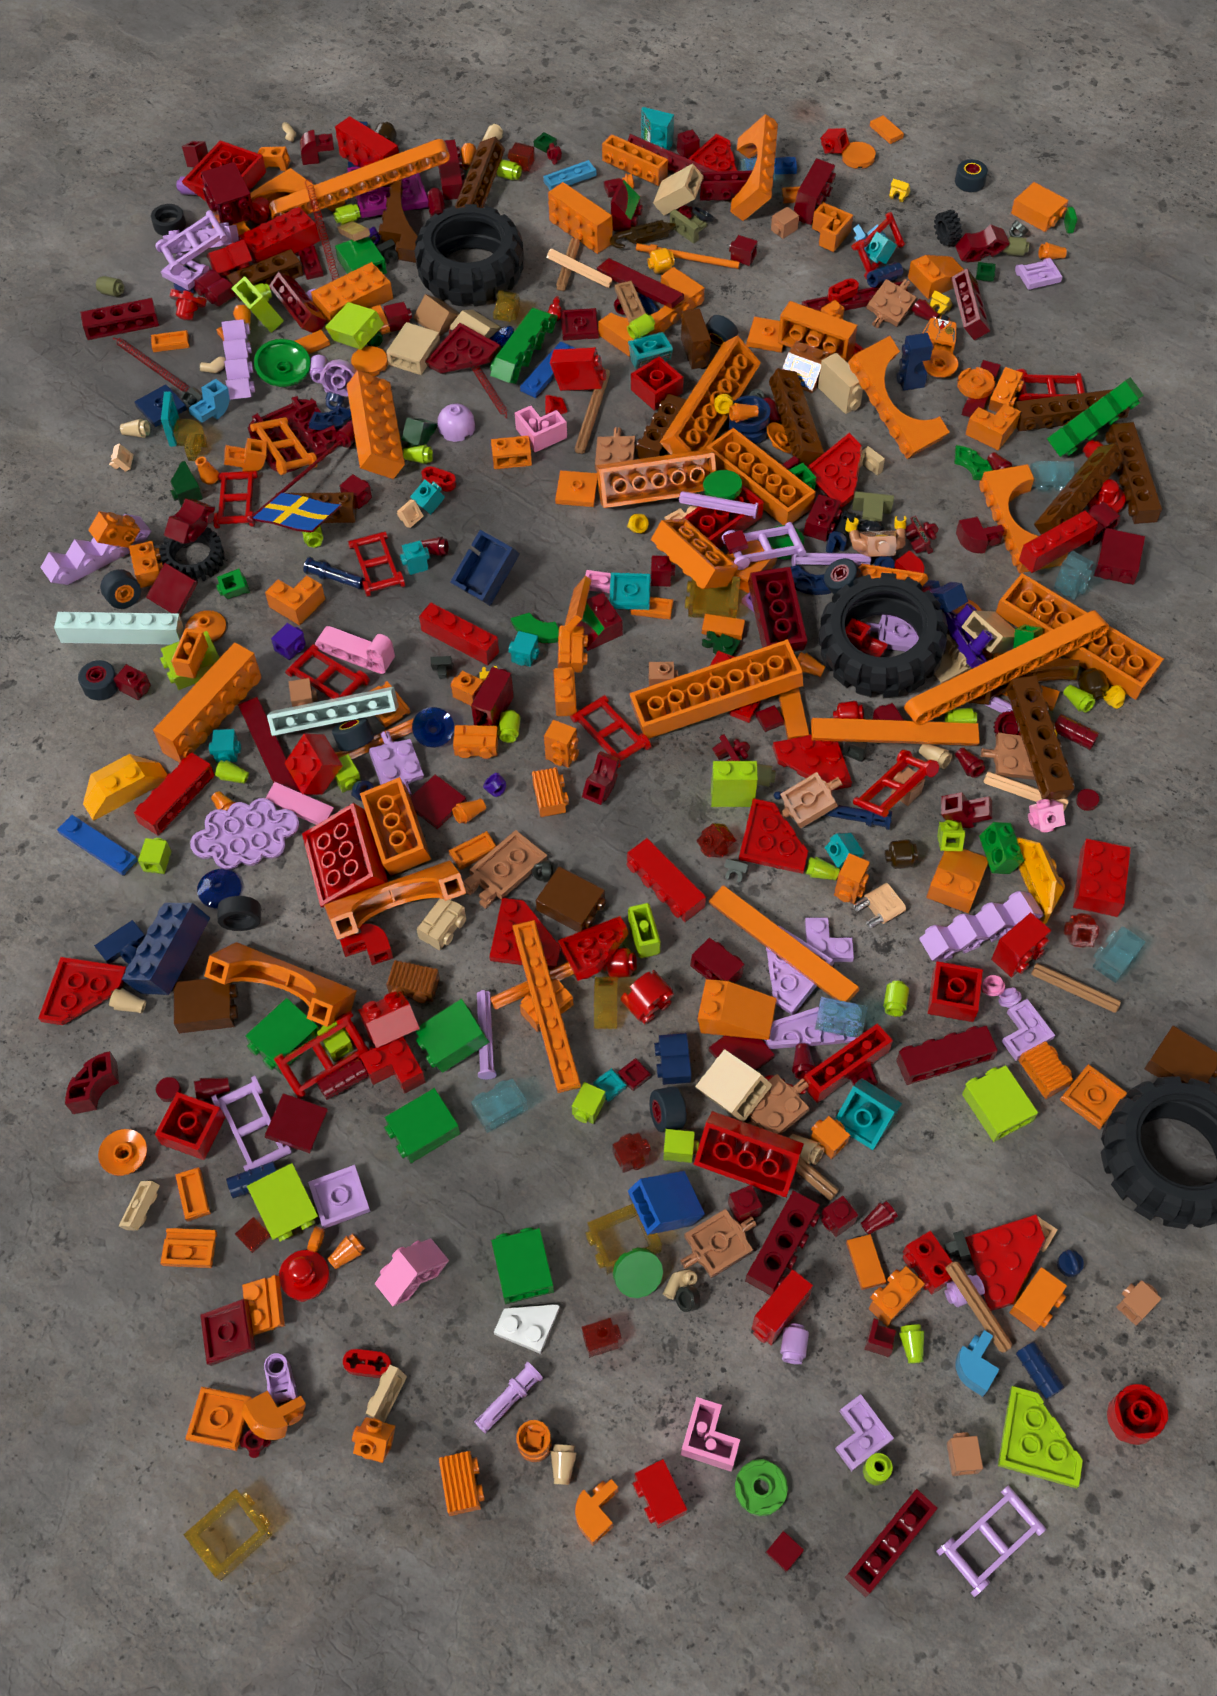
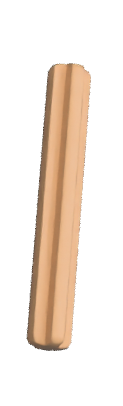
(579, 268)
(1017, 788)

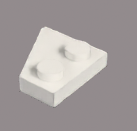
(527, 1325)

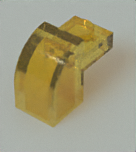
(507, 306)
(191, 436)
(605, 1002)

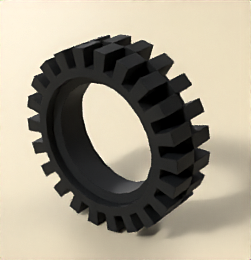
(198, 570)

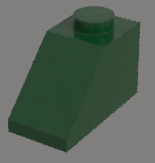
(418, 431)
(184, 485)

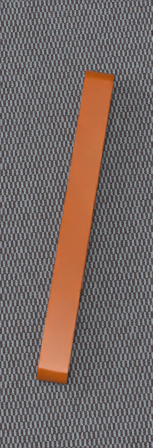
(364, 178)
(1006, 667)

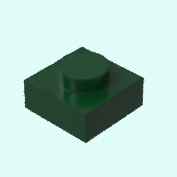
(543, 142)
(985, 271)

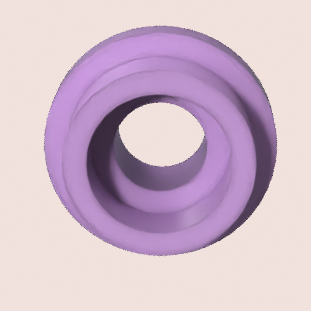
(1009, 997)

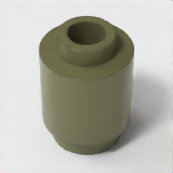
(1017, 246)
(110, 286)
(765, 775)

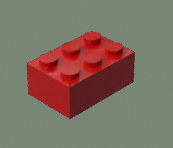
(1101, 877)

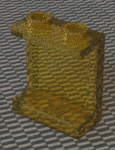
(713, 601)

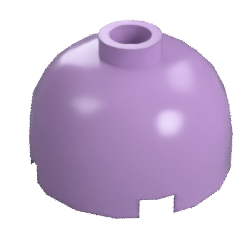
(336, 376)
(456, 422)

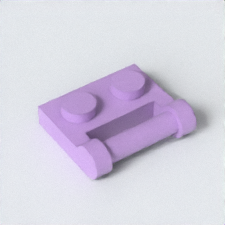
(1039, 274)
(187, 277)

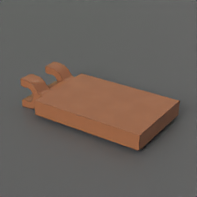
(503, 868)

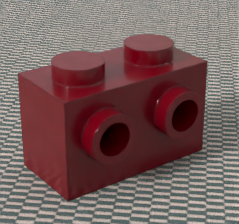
(822, 518)
(716, 962)

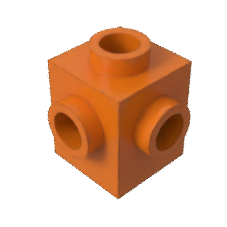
(373, 1439)

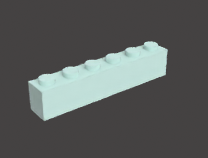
(118, 628)
(332, 711)

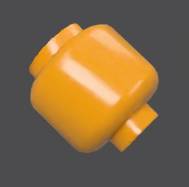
(661, 260)

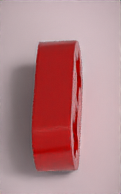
(843, 290)
(440, 476)
(368, 1357)

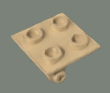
(952, 662)

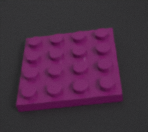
(374, 201)

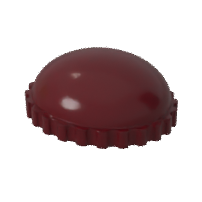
(1006, 724)

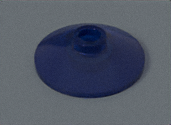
(502, 335)
(435, 718)
(212, 895)

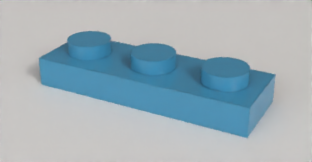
(570, 175)

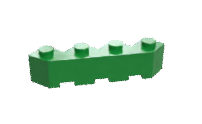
(520, 346)
(1096, 416)

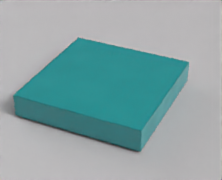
(169, 417)
(630, 591)

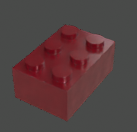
(814, 190)

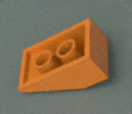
(933, 273)
(957, 879)
(735, 1011)

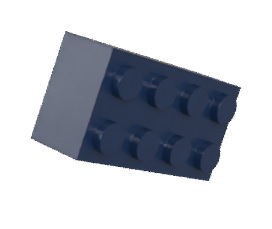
(166, 948)

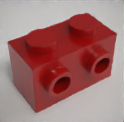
(928, 1261)
(659, 1493)

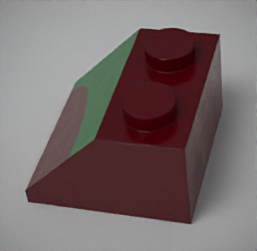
(625, 207)
(600, 621)

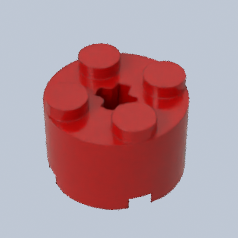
(647, 996)
(1142, 1401)

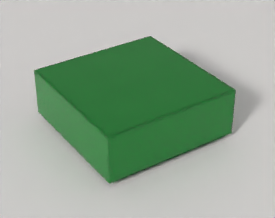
(1070, 220)

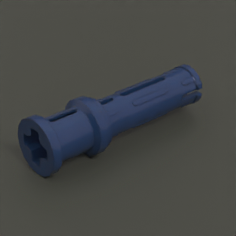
(325, 571)
(861, 815)

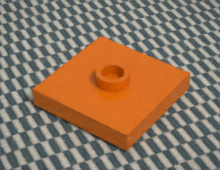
(764, 335)
(576, 488)
(1093, 1096)
(217, 1419)

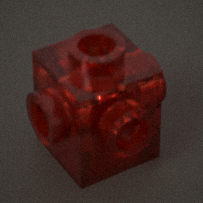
(716, 840)
(1085, 936)
(631, 1152)

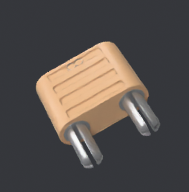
(883, 903)

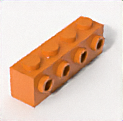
(634, 159)

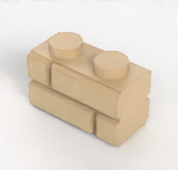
(441, 923)

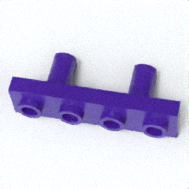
(967, 645)

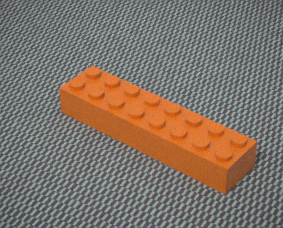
(698, 419)
(1114, 653)
(716, 689)

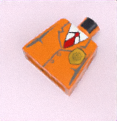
(942, 333)

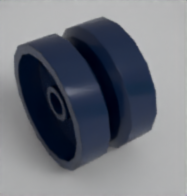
(756, 427)

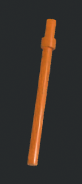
(691, 256)

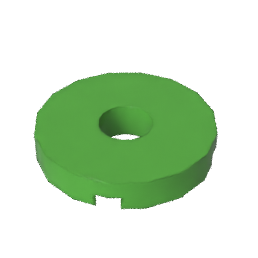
(744, 1487)

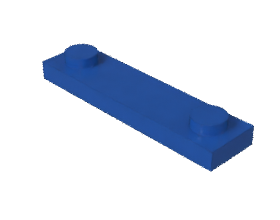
(541, 375)
(97, 845)

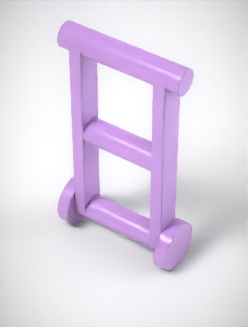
(164, 245)
(743, 561)
(254, 1088)
(951, 1545)

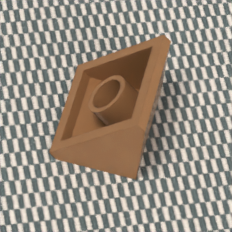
(435, 314)

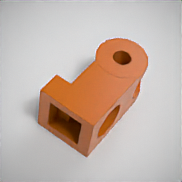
(275, 157)

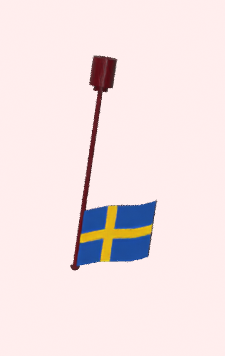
(299, 511)

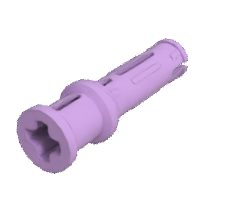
(517, 1388)

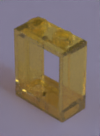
(610, 1220)
(218, 1568)

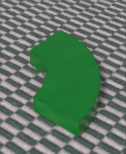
(972, 461)
(545, 631)

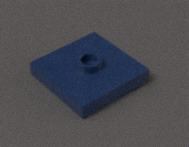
(152, 404)

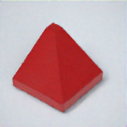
(554, 403)

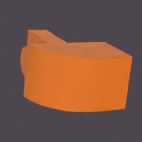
(249, 458)
(271, 1421)
(588, 1512)

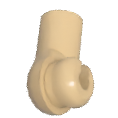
(291, 134)
(213, 367)
(678, 1280)

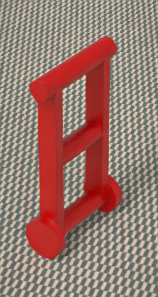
(861, 244)
(1050, 380)
(219, 517)
(367, 585)
(358, 678)
(640, 741)
(904, 759)
(342, 1021)

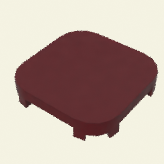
(298, 416)

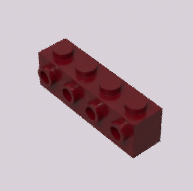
(722, 184)

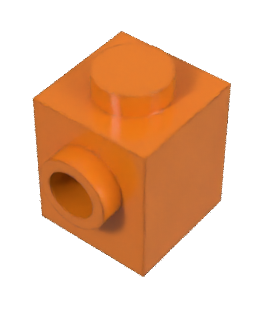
(466, 687)
(830, 1135)

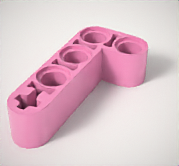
(356, 650)

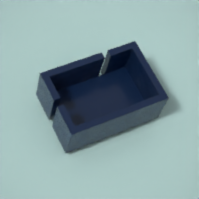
(486, 573)

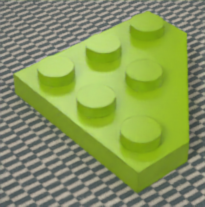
(1035, 1441)

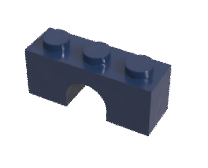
(912, 370)
(949, 596)

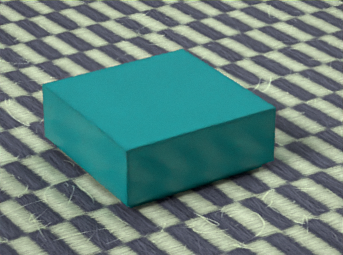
(610, 1083)

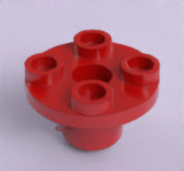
(186, 303)
(1110, 494)
(304, 1275)

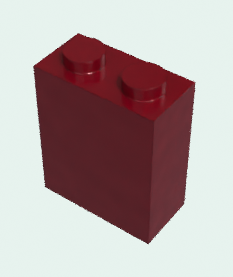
(1119, 556)
(492, 698)

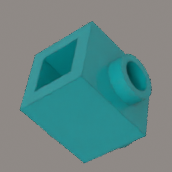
(880, 248)
(428, 496)
(415, 557)
(524, 649)
(225, 745)
(840, 846)

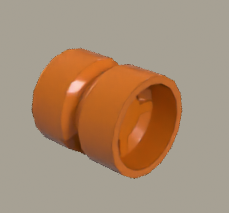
(534, 1441)

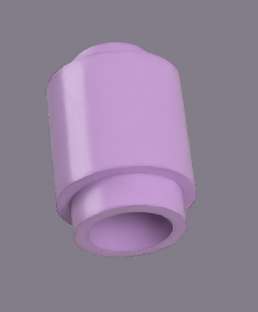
(317, 364)
(954, 1295)
(794, 1344)

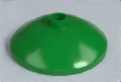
(278, 356)

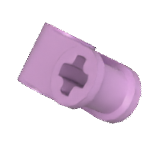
(282, 1384)

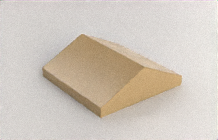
(476, 322)

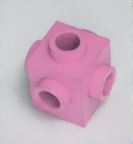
(1046, 815)

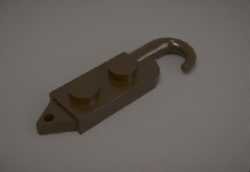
(644, 233)

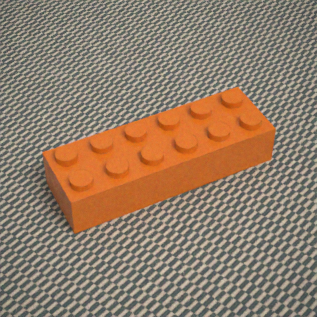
(375, 425)
(653, 477)
(783, 493)
(208, 703)

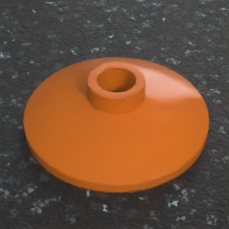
(941, 363)
(778, 437)
(208, 621)
(118, 1143)

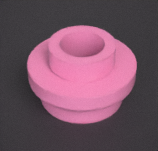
(993, 985)

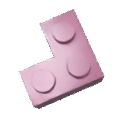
(541, 430)
(409, 1269)
(702, 1440)

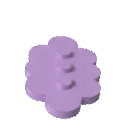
(244, 834)

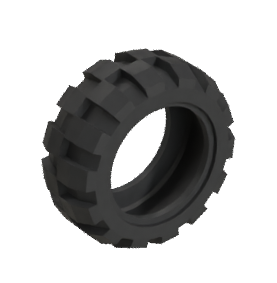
(465, 229)
(884, 597)
(1131, 1170)

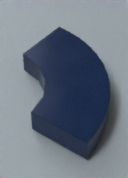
(337, 417)
(809, 583)

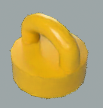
(723, 403)
(638, 523)
(1115, 696)

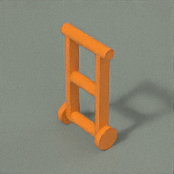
(281, 465)

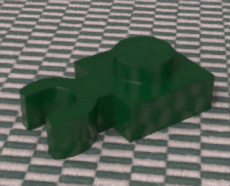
(723, 644)

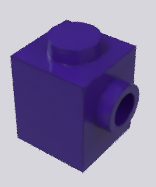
(288, 641)

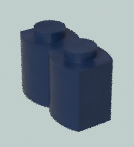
(674, 1059)

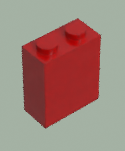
(578, 369)
(781, 1307)

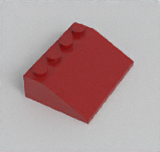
(249, 164)
(343, 855)

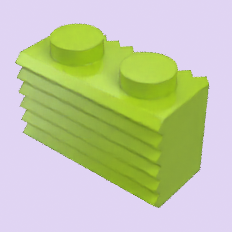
(644, 930)

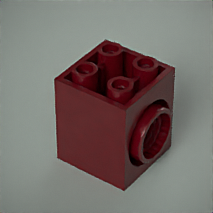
(227, 194)

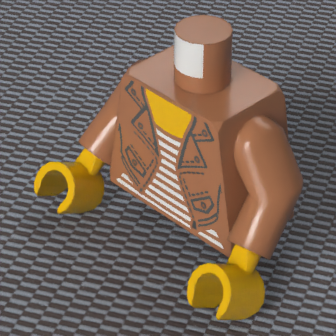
(877, 542)

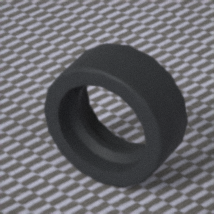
(167, 211)
(239, 913)

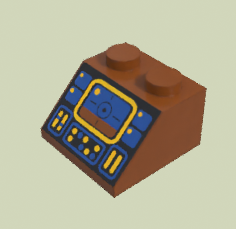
(807, 364)

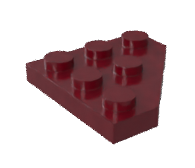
(462, 350)

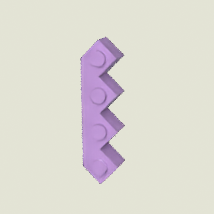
(237, 360)
(87, 557)
(971, 930)

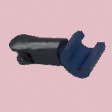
(838, 537)

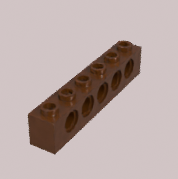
(481, 173)
(1057, 410)
(795, 416)
(1134, 474)
(1081, 487)
(1050, 787)

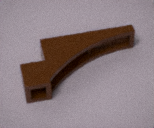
(396, 225)
(1053, 670)

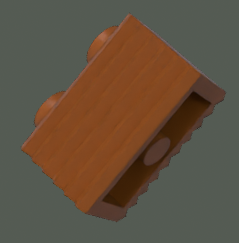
(413, 981)

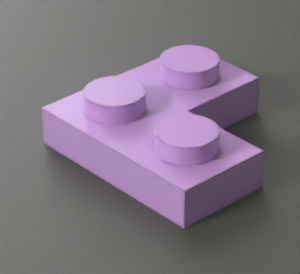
(818, 937)
(1031, 1029)
(869, 1433)

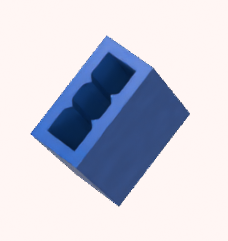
(666, 1202)

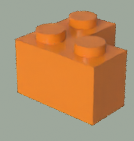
(832, 224)
(992, 428)
(296, 602)

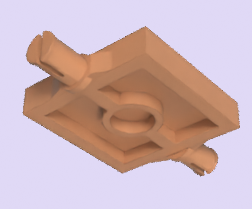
(891, 303)
(615, 448)
(1010, 757)
(809, 799)
(779, 1106)
(718, 1243)

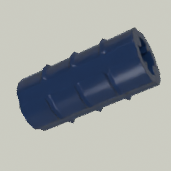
(890, 272)
(238, 1183)
(1040, 1370)

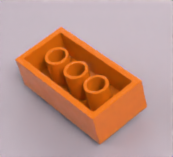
(580, 217)
(362, 287)
(816, 330)
(694, 553)
(395, 826)

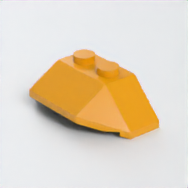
(121, 783)
(1040, 876)

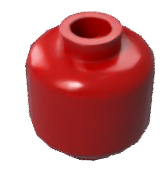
(261, 210)
(849, 710)
(621, 963)

